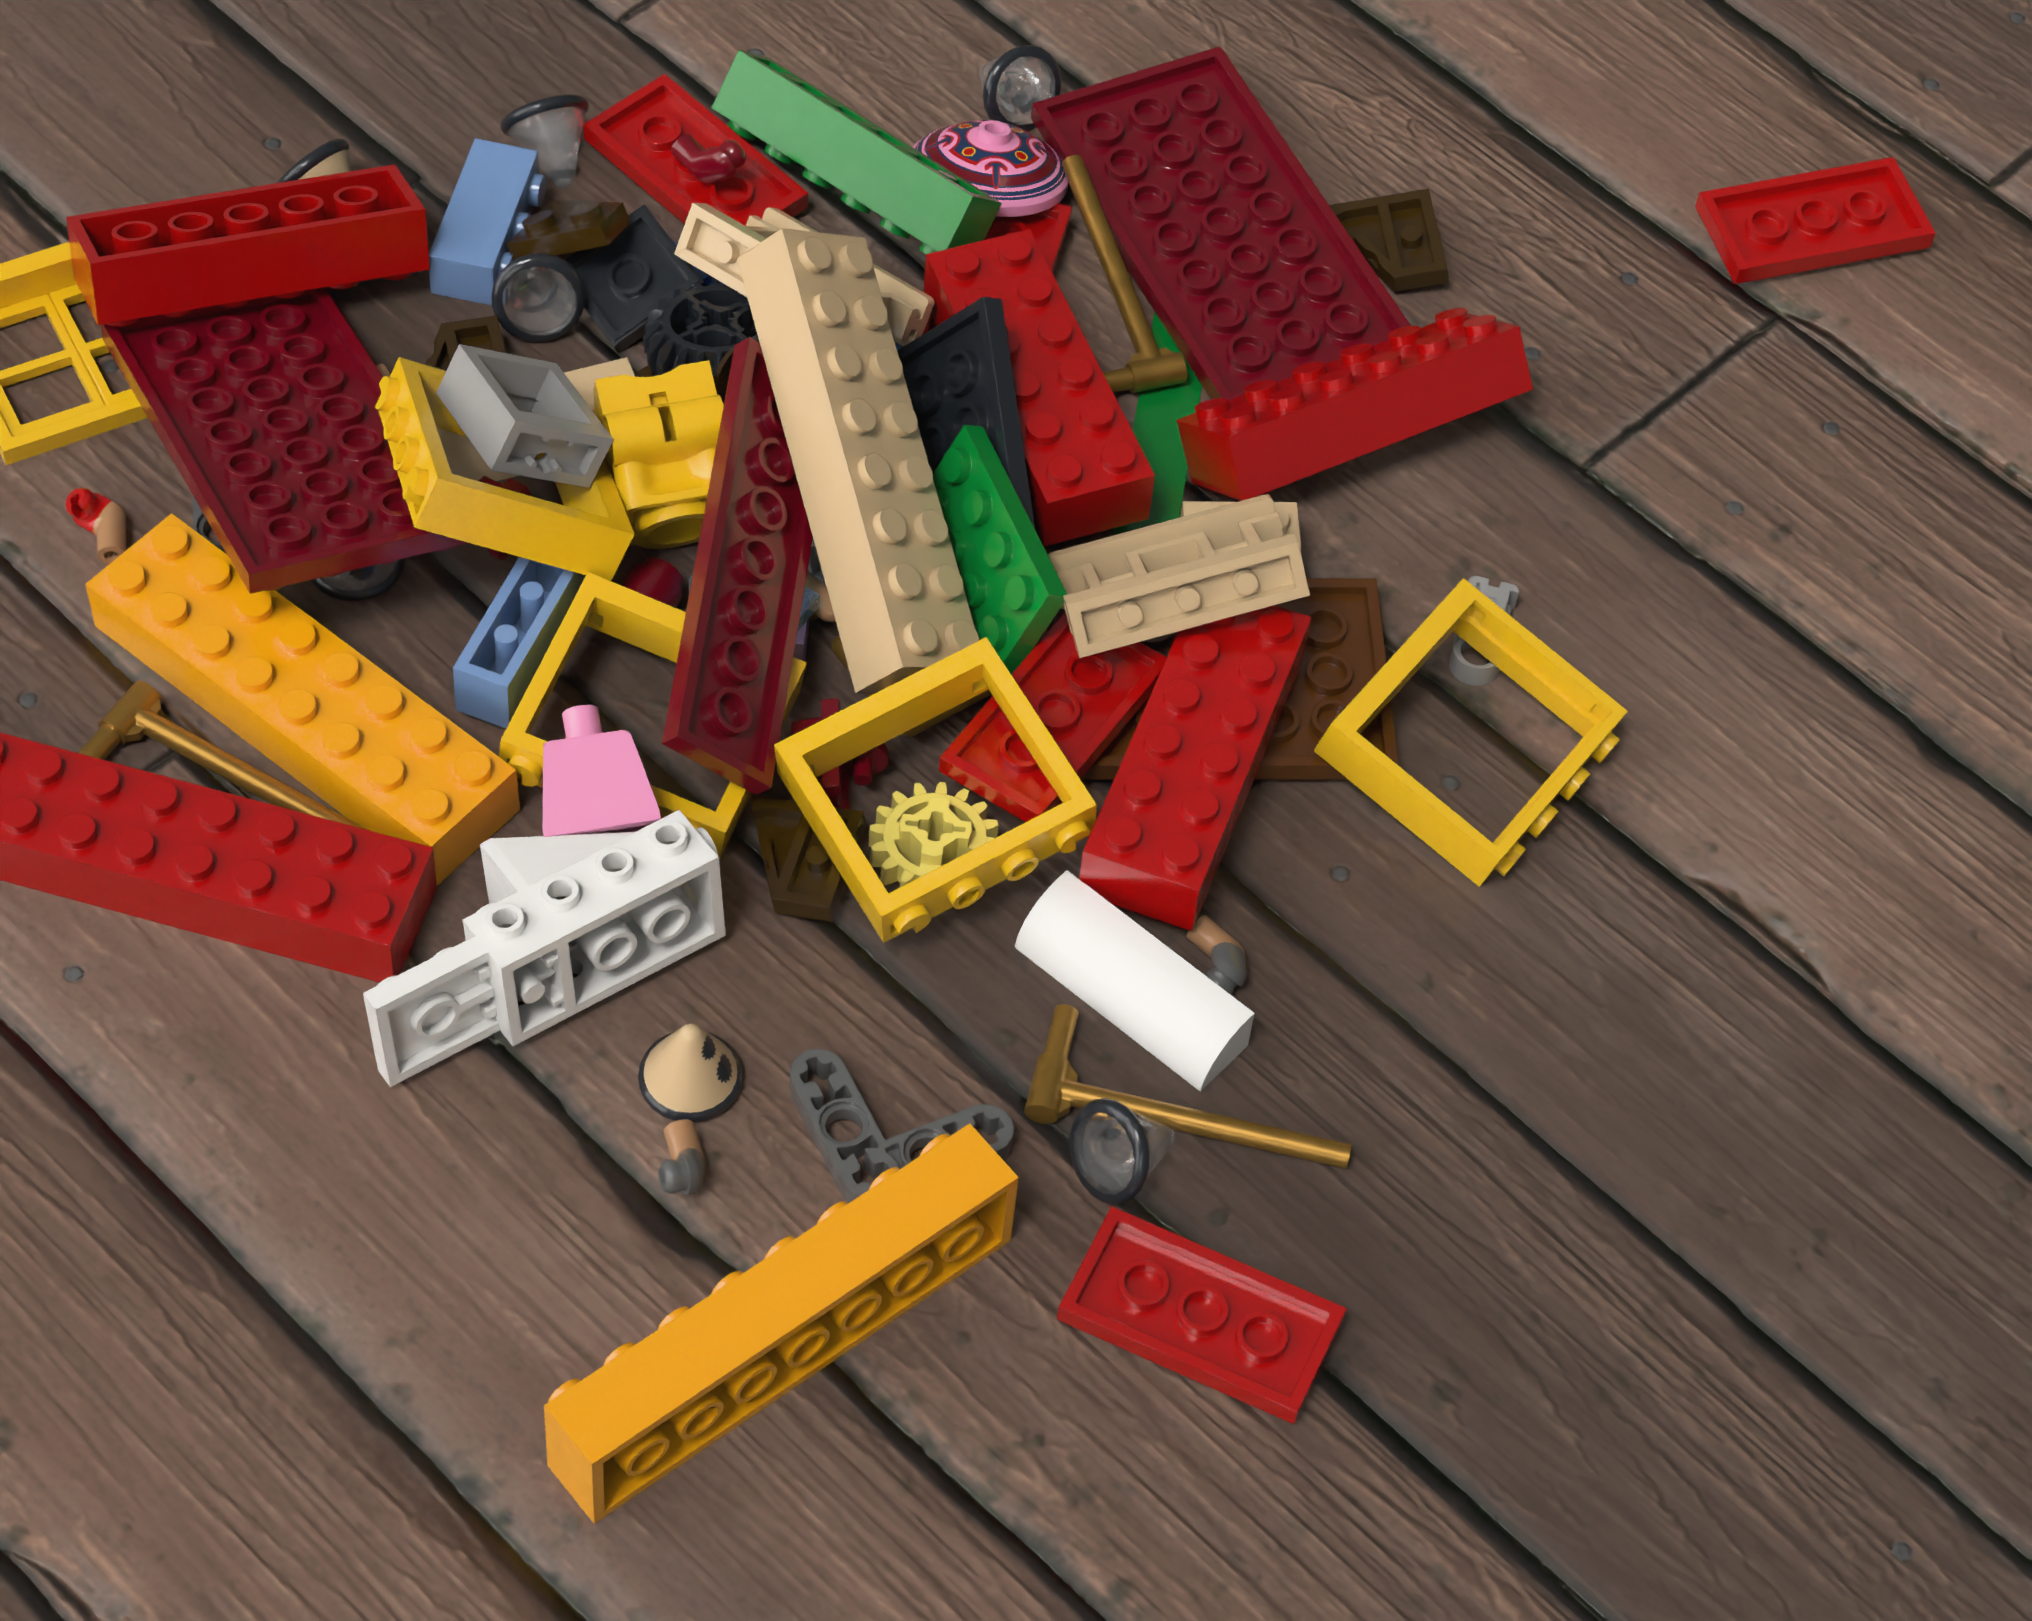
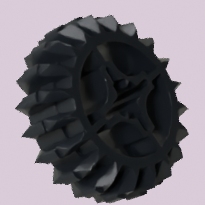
(696, 327)

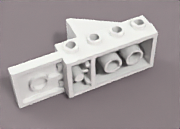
(555, 908)

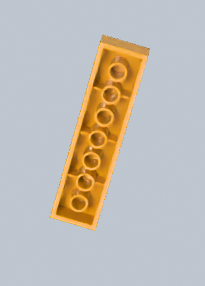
(302, 696)
(778, 1321)

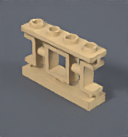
(716, 241)
(1178, 575)

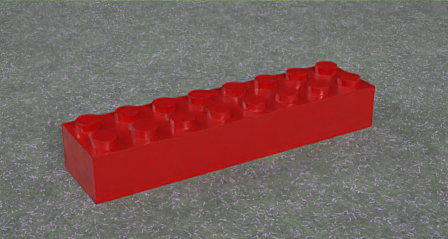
(210, 861)

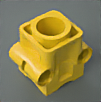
(662, 449)

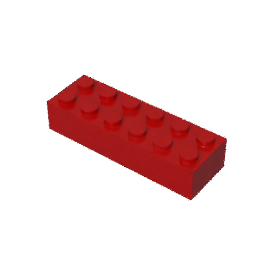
(247, 244)
(1353, 403)
(1077, 442)
(1193, 763)

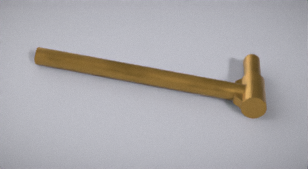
(1149, 366)
(140, 714)
(1056, 1090)

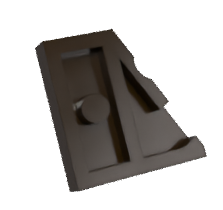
(569, 227)
(1397, 238)
(796, 863)

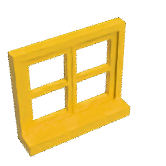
(47, 286)

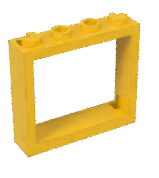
(579, 536)
(645, 625)
(1525, 662)
(890, 715)

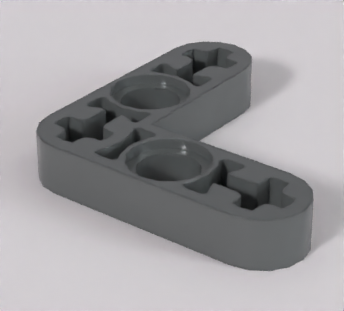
(879, 1153)

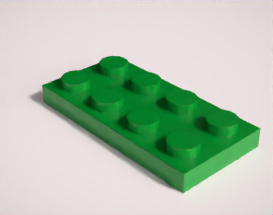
(997, 551)

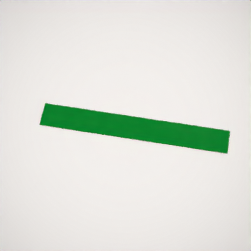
(1160, 438)

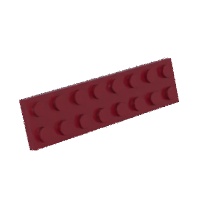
(742, 590)

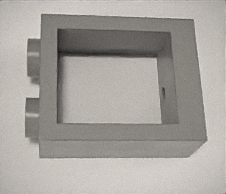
(520, 409)

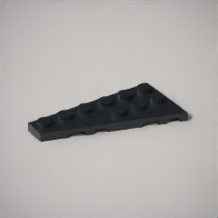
(966, 378)

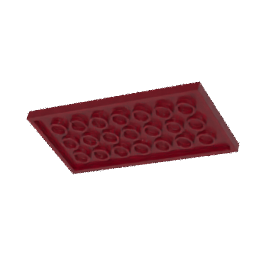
(1219, 222)
(275, 435)

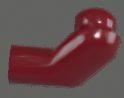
(709, 164)

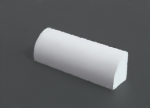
(1135, 981)

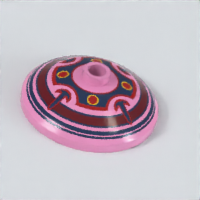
(1001, 162)

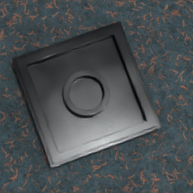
(630, 278)

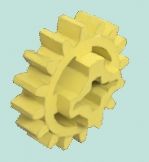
(926, 832)

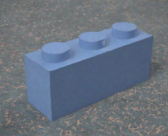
(484, 214)
(512, 640)

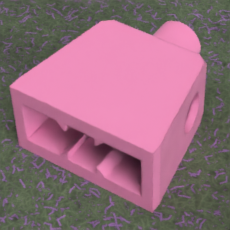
(594, 780)

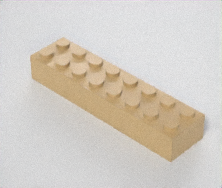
(857, 455)

